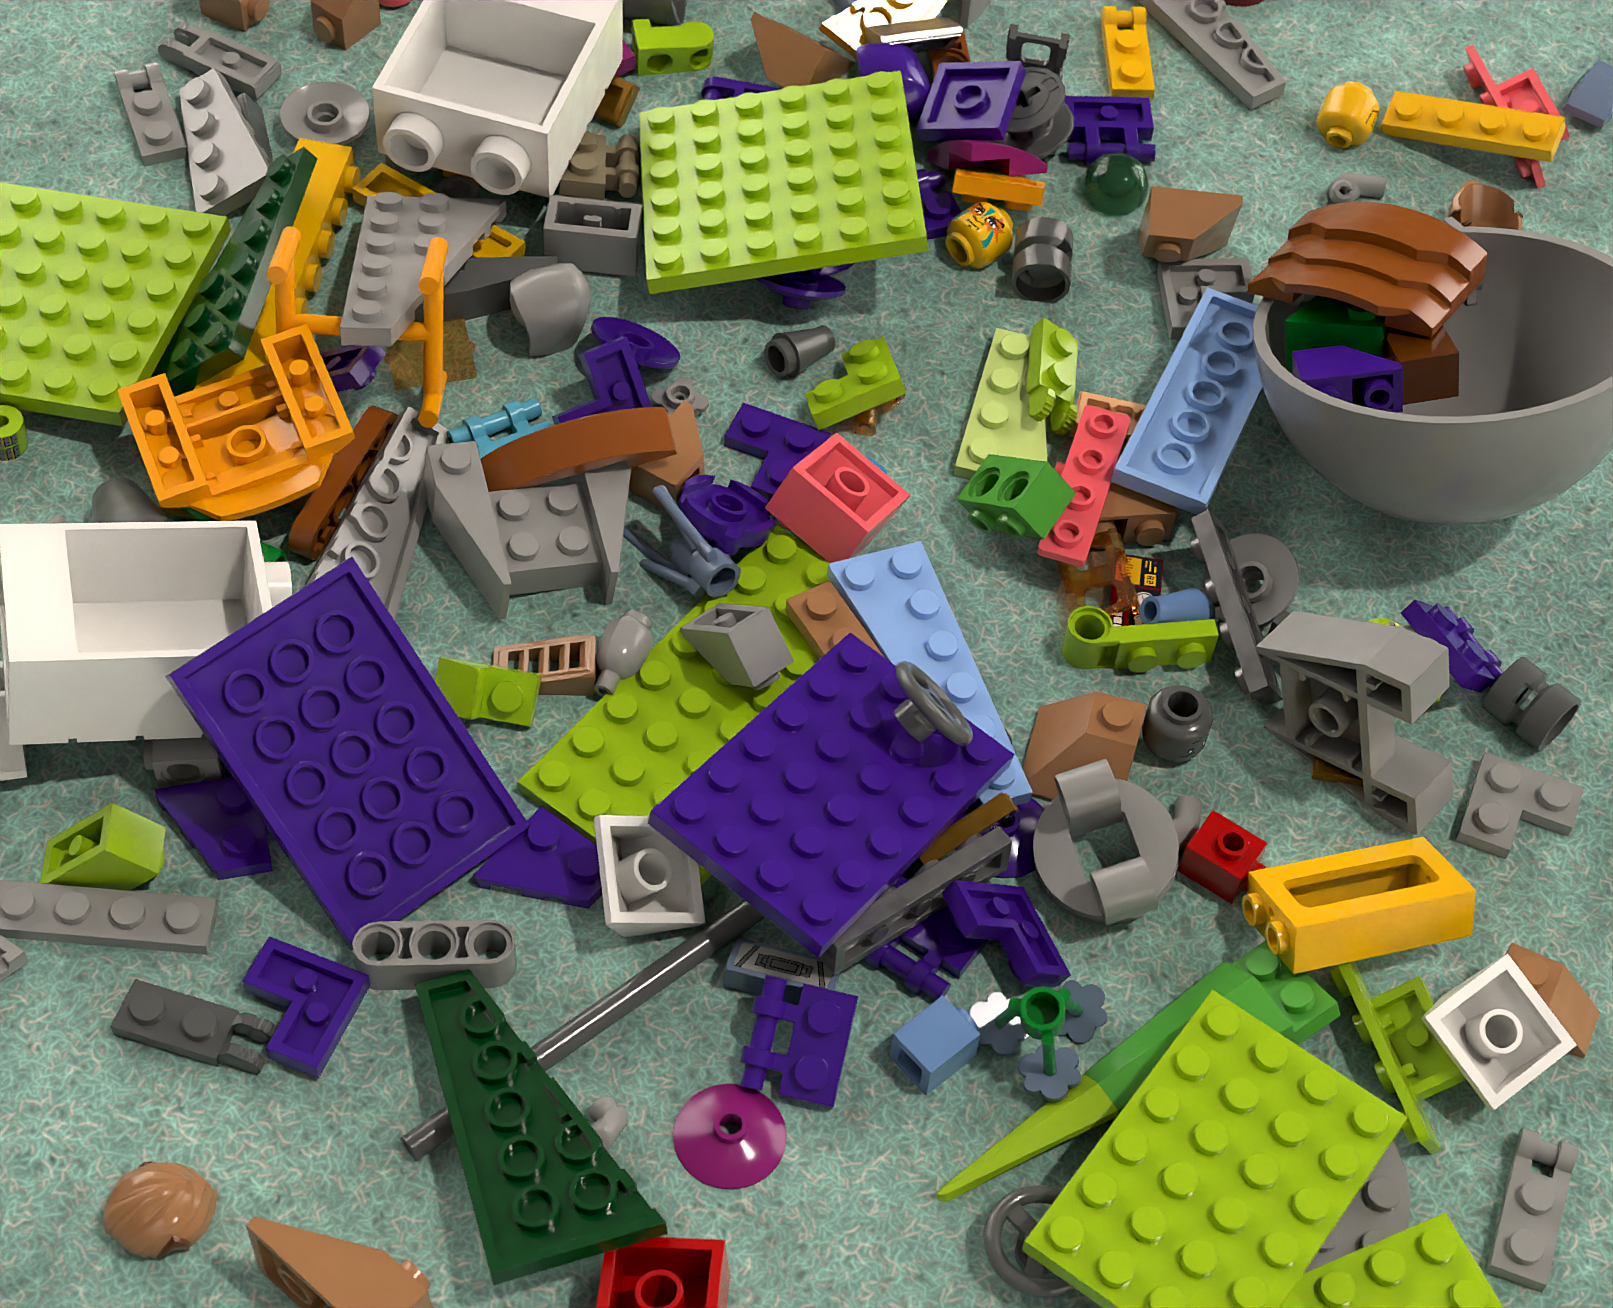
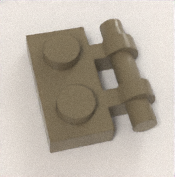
(602, 168)

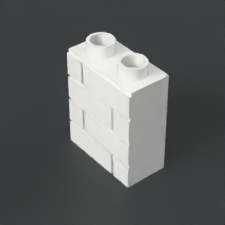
(497, 88)
(111, 611)

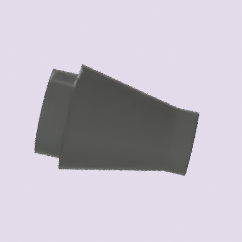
(796, 350)

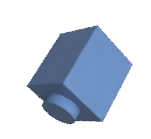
(935, 1044)

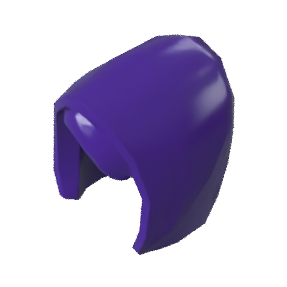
(893, 58)

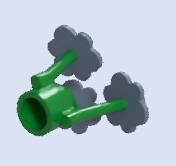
(1042, 1016)

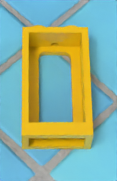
(1359, 904)

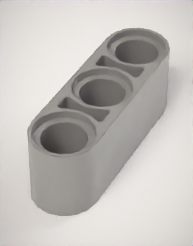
(413, 940)

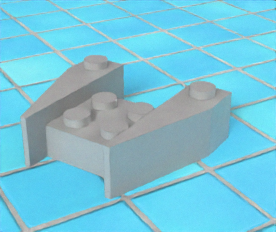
(527, 535)
(1340, 704)

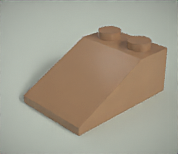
(333, 1271)

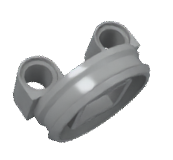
(1089, 801)

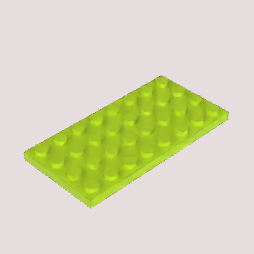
(675, 707)

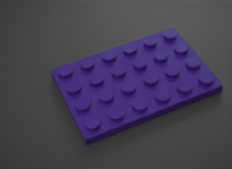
(349, 751)
(826, 797)

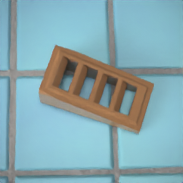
(568, 649)

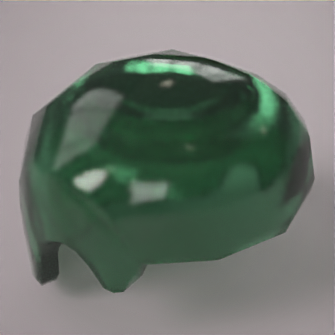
(1115, 184)

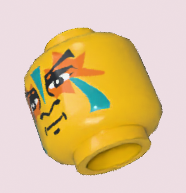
(979, 235)

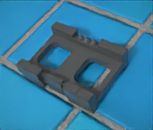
(1057, 46)

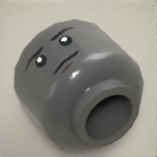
(1177, 723)

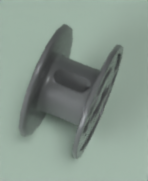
(1041, 118)

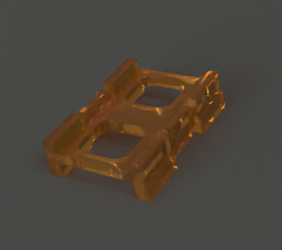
(1111, 573)

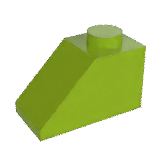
(106, 851)

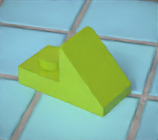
(488, 691)

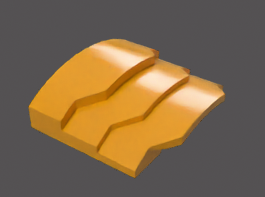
(244, 438)

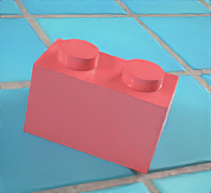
(836, 500)

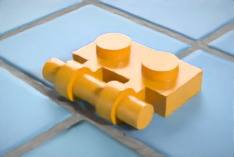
(1016, 191)

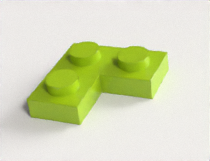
(869, 383)

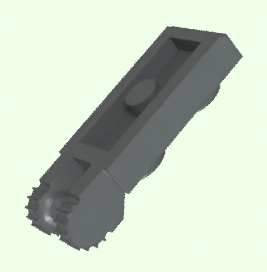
(190, 1027)

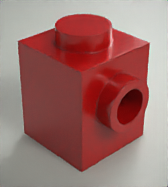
(1222, 856)

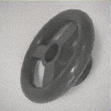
(928, 707)
(1011, 1209)

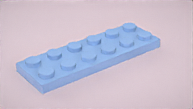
(1196, 408)

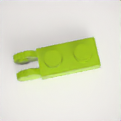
(1052, 376)

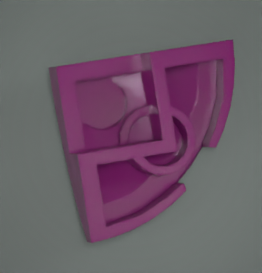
(978, 153)

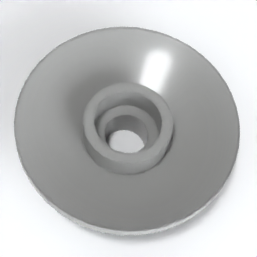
(325, 113)
(1266, 560)

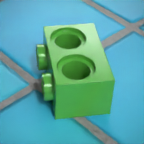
(1015, 496)

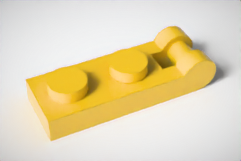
(1127, 52)

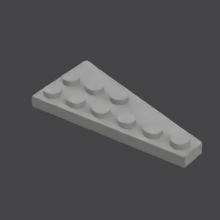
(393, 253)

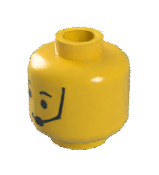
(1347, 115)

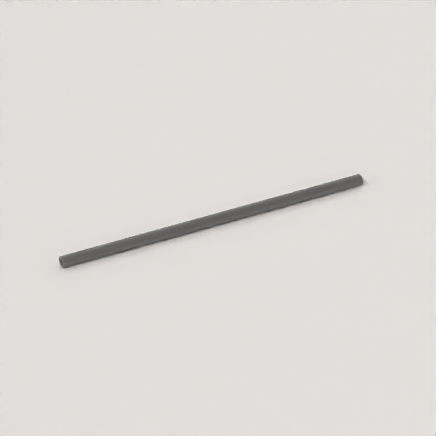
(609, 1009)

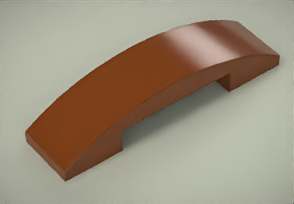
(580, 446)

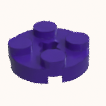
(731, 523)

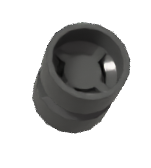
(1042, 260)
(1546, 713)

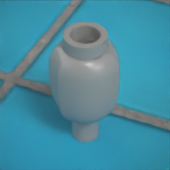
(622, 650)

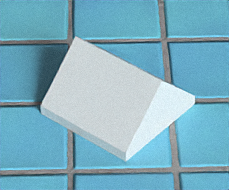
(645, 878)
(1498, 1031)

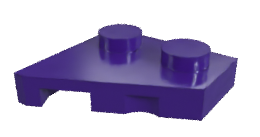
(220, 826)
(546, 863)

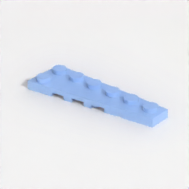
(912, 621)

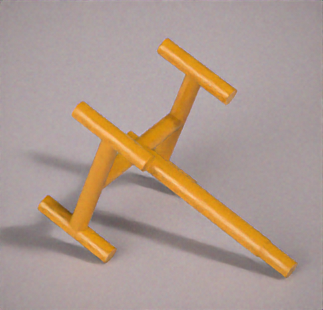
(429, 332)

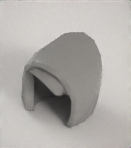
(551, 306)

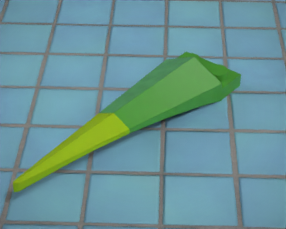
(1254, 982)

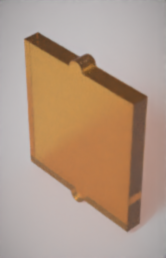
(407, 357)

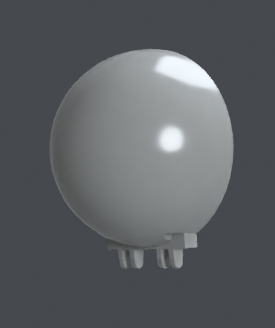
(1527, 406)

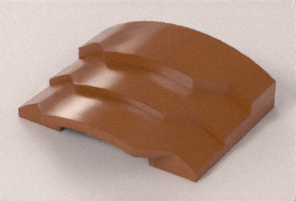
(1377, 260)

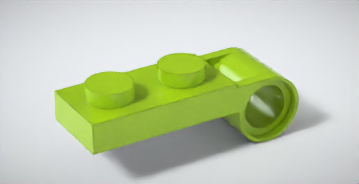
(1135, 645)

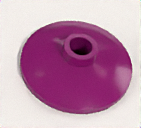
(723, 1158)

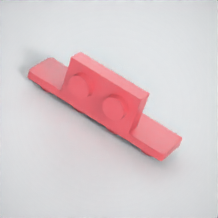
(1519, 93)
(1089, 474)

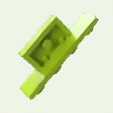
(1410, 1054)

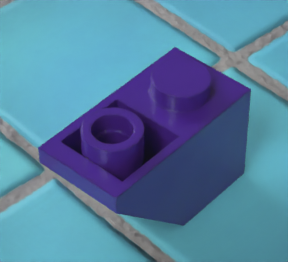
(1351, 376)

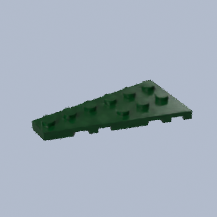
(233, 294)
(527, 1153)

